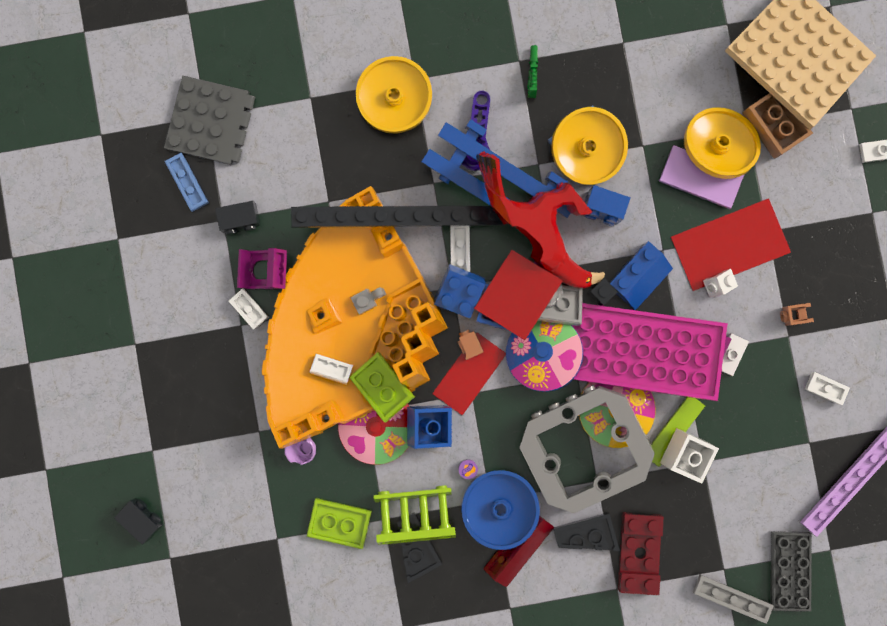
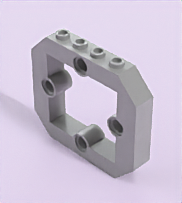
(548, 478)

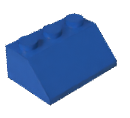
(641, 275)

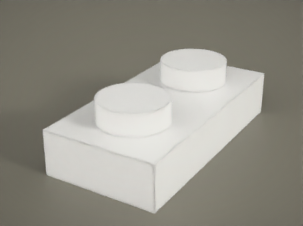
(248, 309)
(827, 388)

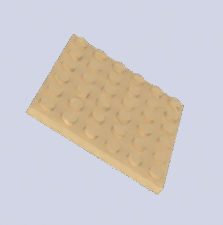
(801, 56)

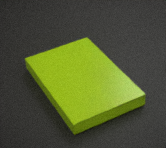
(381, 387)
(339, 523)

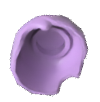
(301, 452)

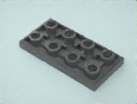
(791, 571)

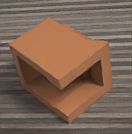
(786, 314)
(469, 344)

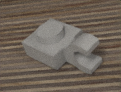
(365, 300)

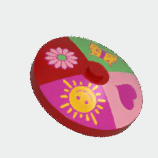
(374, 440)

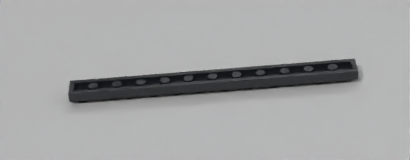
(393, 216)

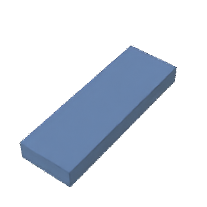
(186, 182)

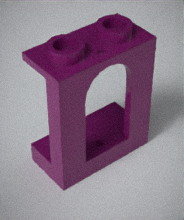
(275, 269)

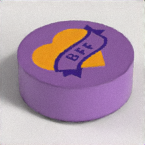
(468, 469)

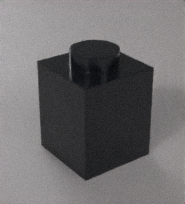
(602, 292)

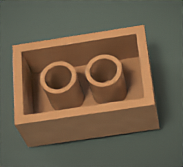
(776, 125)

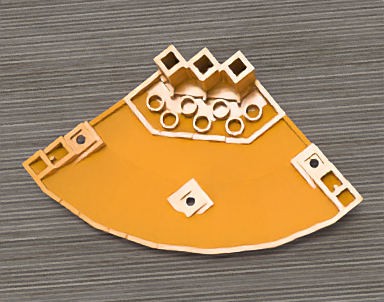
(323, 280)

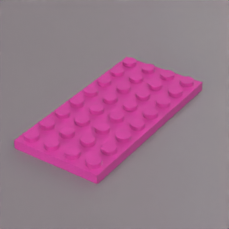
(651, 351)

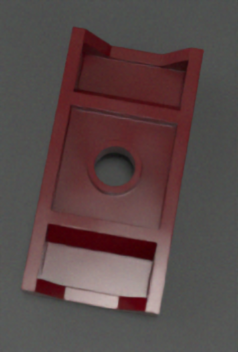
(642, 573)

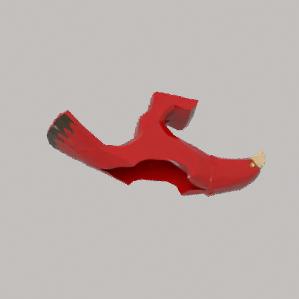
(538, 222)

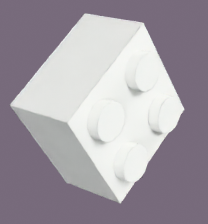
(689, 455)

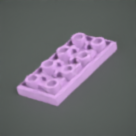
(686, 176)

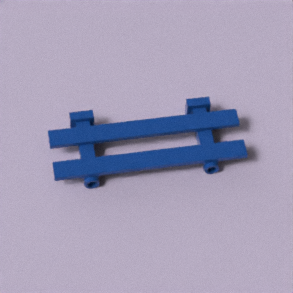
(467, 145)

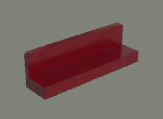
(509, 562)

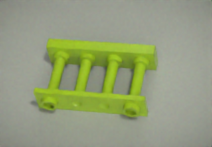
(406, 534)

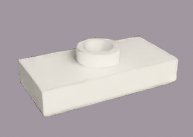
(873, 151)
(733, 354)
(331, 369)

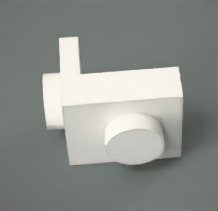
(720, 283)

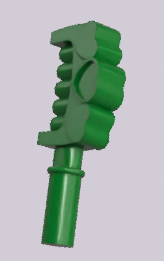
(532, 77)

